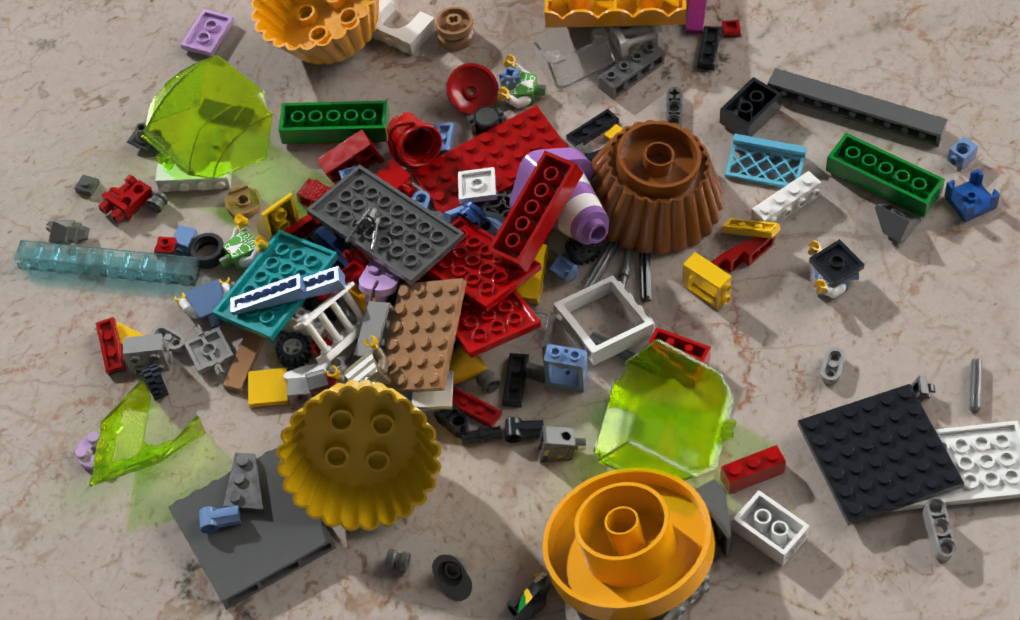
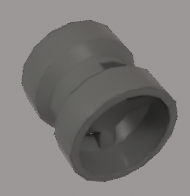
(398, 560)

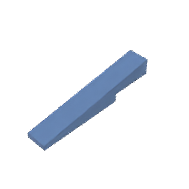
(289, 290)

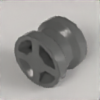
(157, 201)
(488, 381)

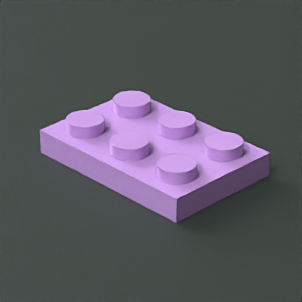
(207, 32)

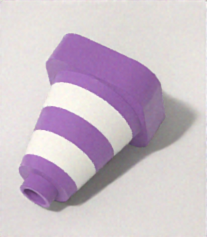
(583, 214)

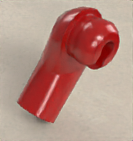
(350, 255)

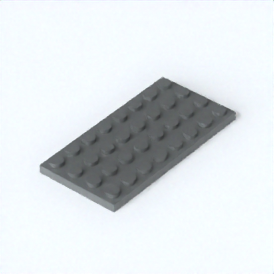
(408, 235)

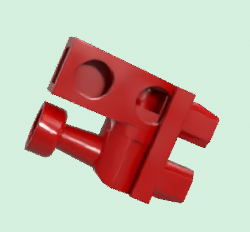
(125, 199)

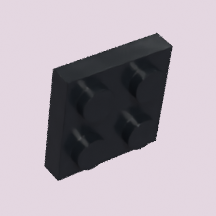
(836, 263)

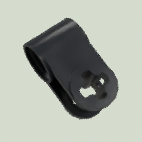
(451, 418)

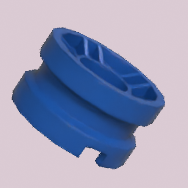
(472, 213)

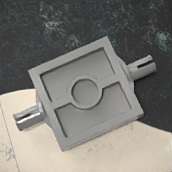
(209, 350)

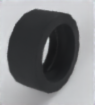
(203, 240)

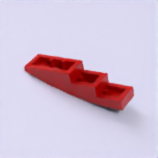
(744, 252)

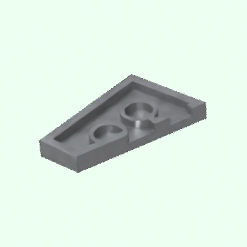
(244, 484)

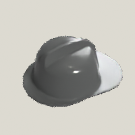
(452, 576)

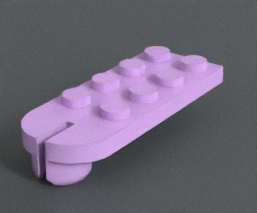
(378, 282)

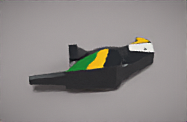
(531, 599)

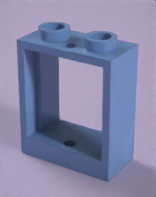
(565, 377)

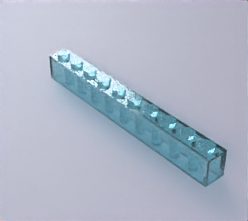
(108, 263)

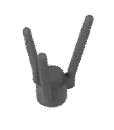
(368, 218)

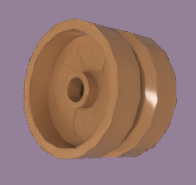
(454, 28)

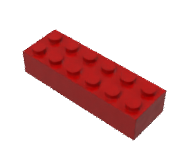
(535, 211)

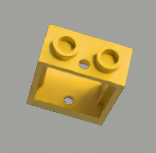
(706, 281)

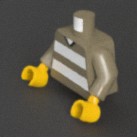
(370, 366)

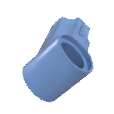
(212, 518)

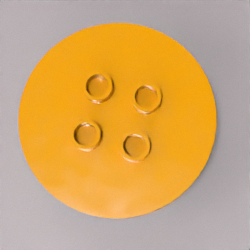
(629, 544)

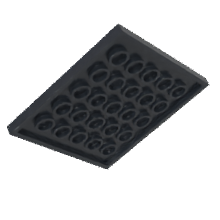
(879, 454)

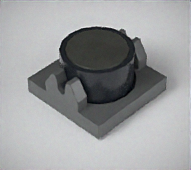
(484, 119)

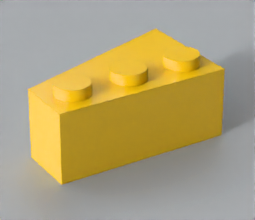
(532, 288)

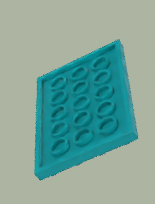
(282, 259)

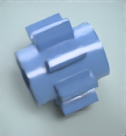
(510, 78)

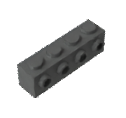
(631, 69)

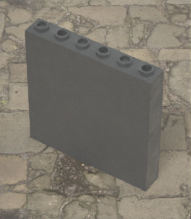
(259, 549)

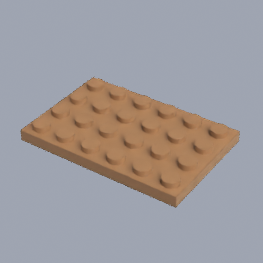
(423, 335)

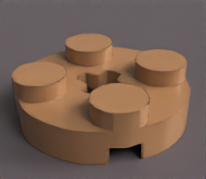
(244, 193)

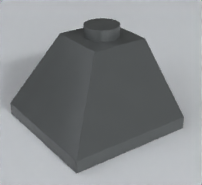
(895, 222)

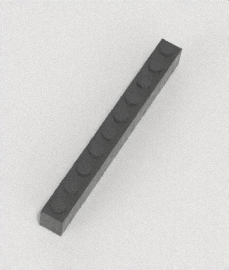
(859, 107)

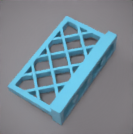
(765, 147)

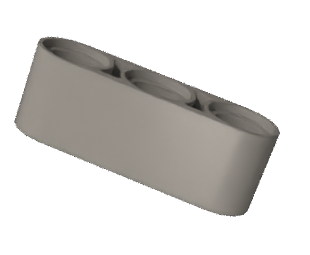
(937, 539)

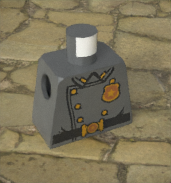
(558, 444)

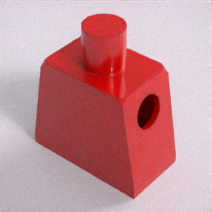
(397, 177)

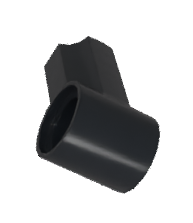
(517, 429)

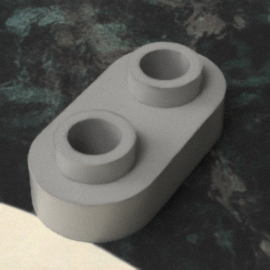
(172, 336)
(832, 367)

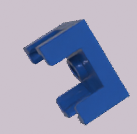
(971, 197)

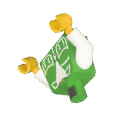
(525, 92)
(242, 246)

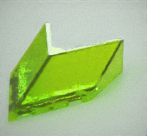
(122, 443)

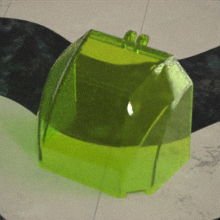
(209, 120)
(666, 414)

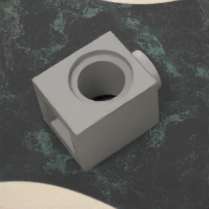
(298, 391)

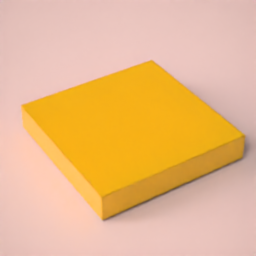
(267, 388)

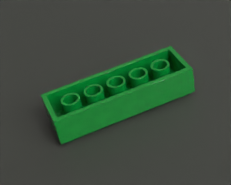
(333, 121)
(885, 174)

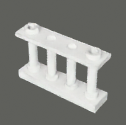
(622, 43)
(340, 341)

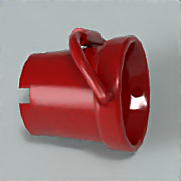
(414, 139)

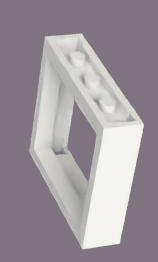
(614, 345)

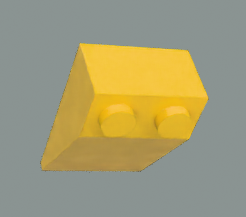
(277, 217)

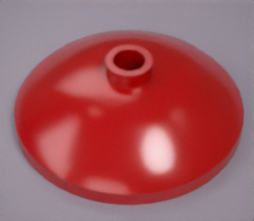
(474, 78)

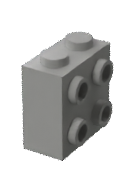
(147, 350)

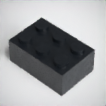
(750, 108)

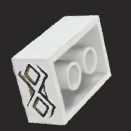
(770, 528)

